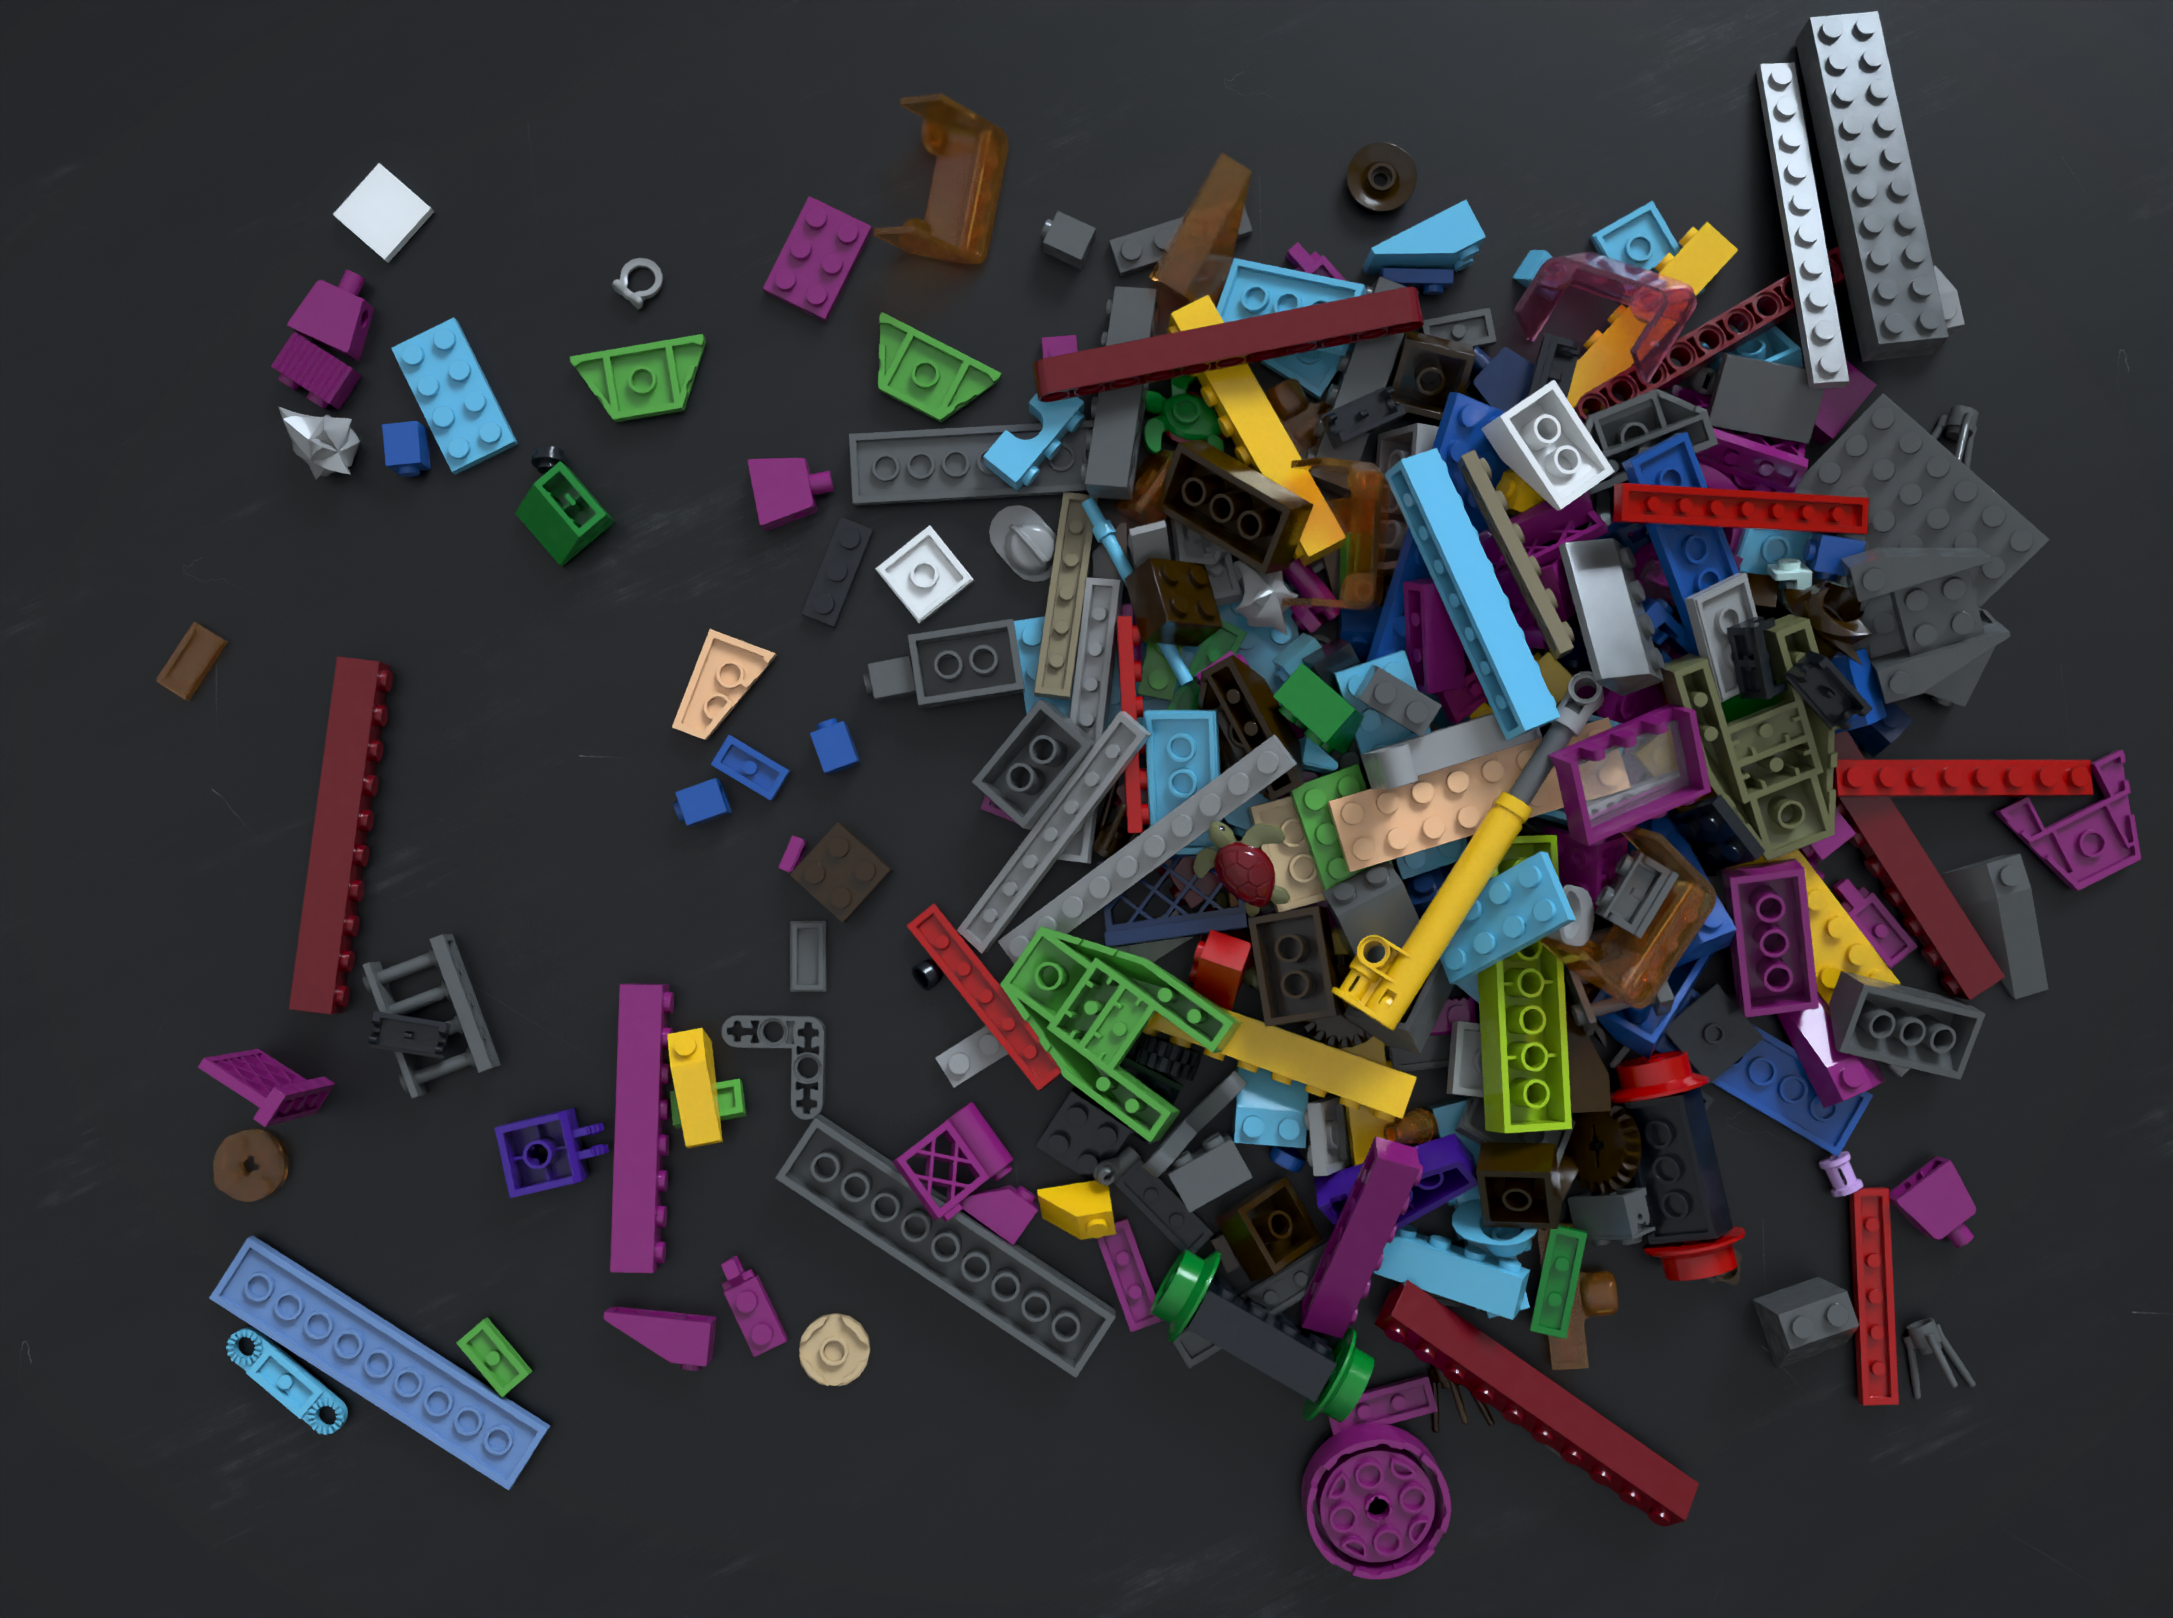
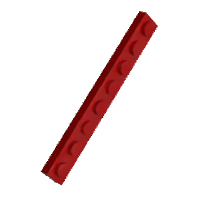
(1739, 509)
(1962, 778)

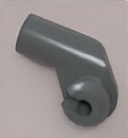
(1115, 1168)

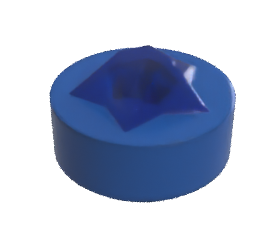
(1287, 1158)

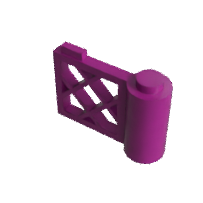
(979, 1151)

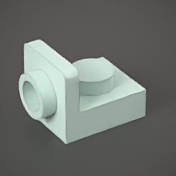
(1794, 571)

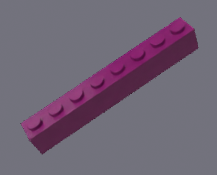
(640, 1128)

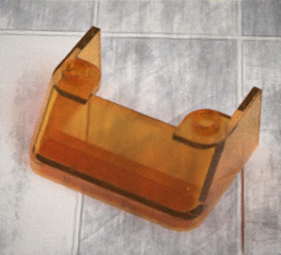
(963, 185)
(1367, 538)
(1637, 967)

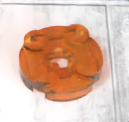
(267, 1153)

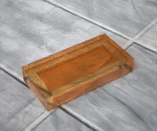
(191, 661)

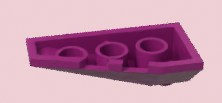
(1831, 1072)

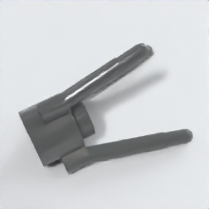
(1960, 427)
(1929, 1339)

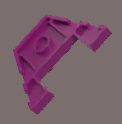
(2088, 841)

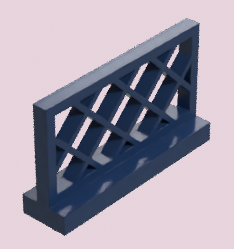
(1175, 926)

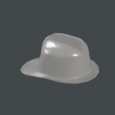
(1024, 542)
(1579, 931)

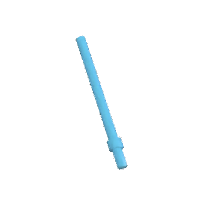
(1105, 533)

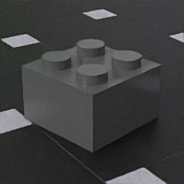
(1208, 1170)

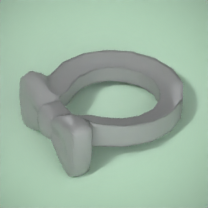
(637, 298)

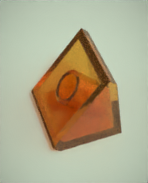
(1146, 489)

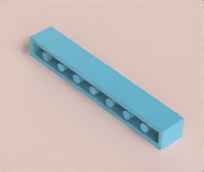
(1472, 594)

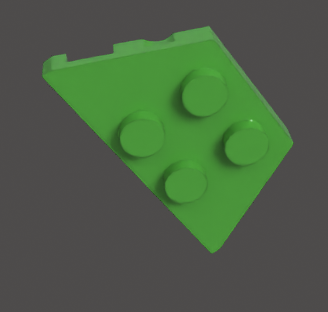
(928, 372)
(643, 377)

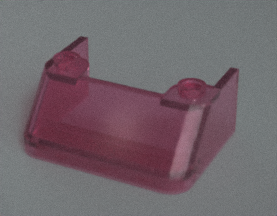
(1653, 299)

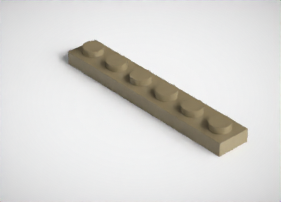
(1509, 540)
(1065, 600)

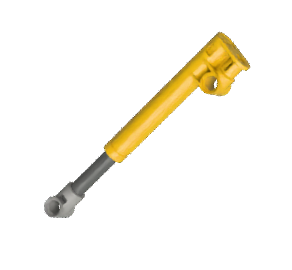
(1389, 986)

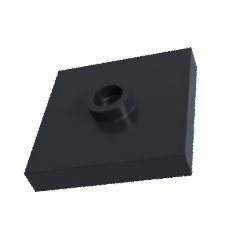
(1712, 1032)

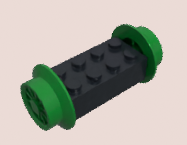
(1241, 1326)

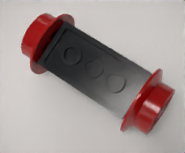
(1678, 1167)

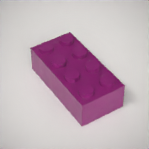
(1771, 938)

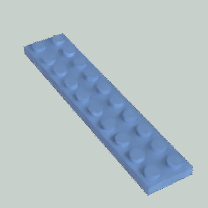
(380, 1362)

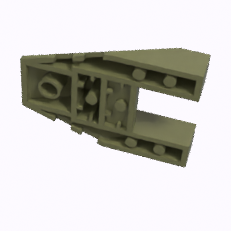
(1770, 763)

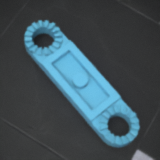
(287, 1380)

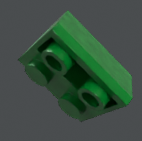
(562, 513)
(1315, 705)

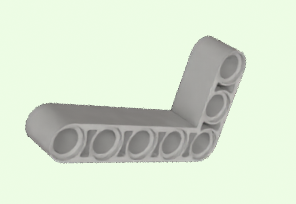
(1406, 760)

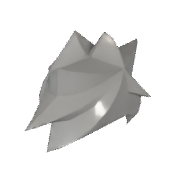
(322, 442)
(1262, 597)

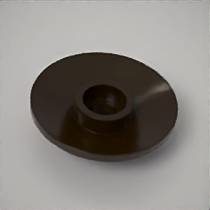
(1385, 161)

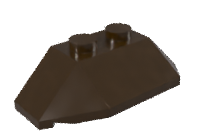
(1248, 718)

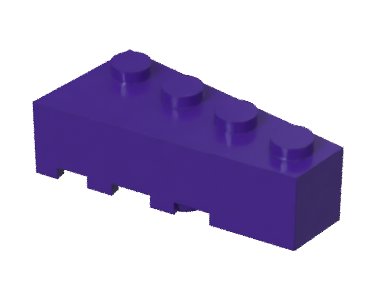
(1446, 1174)

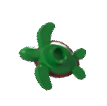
(1181, 417)

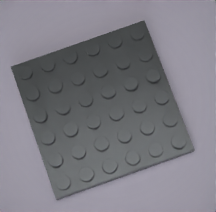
(1917, 501)

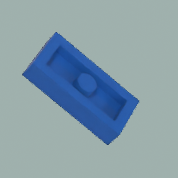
(1429, 280)
(750, 768)

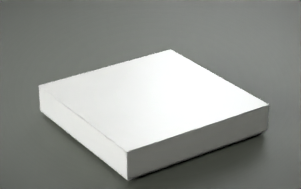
(383, 212)
(924, 574)

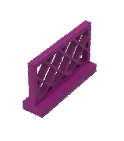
(1749, 454)
(269, 1085)

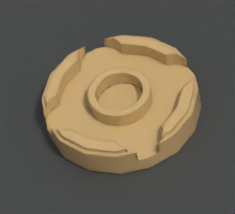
(834, 1349)

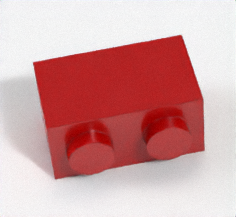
(1220, 968)

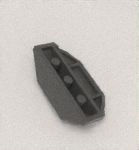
(1643, 423)

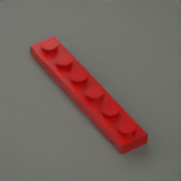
(1129, 673)
(984, 995)
(1873, 1296)

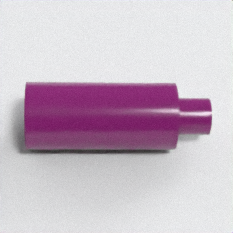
(1309, 585)

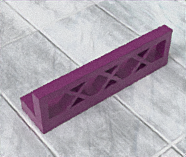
(1545, 524)

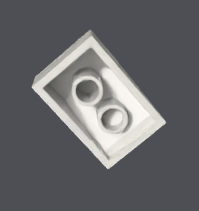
(1549, 446)

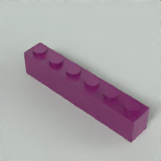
(1360, 1237)

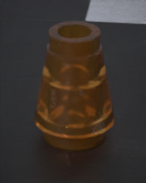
(1415, 1128)

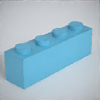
(1455, 1272)

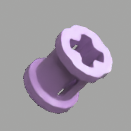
(1841, 1187)

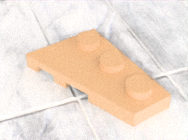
(719, 682)

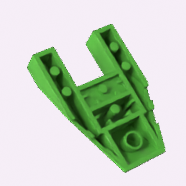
(1092, 1008)

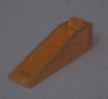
(1205, 241)

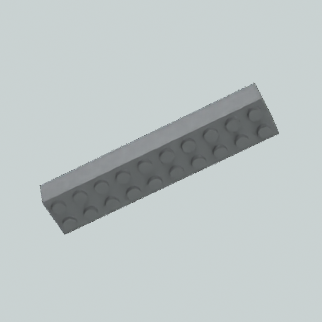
(1871, 187)
(956, 1255)

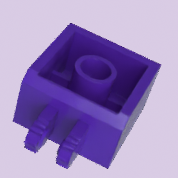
(561, 1137)

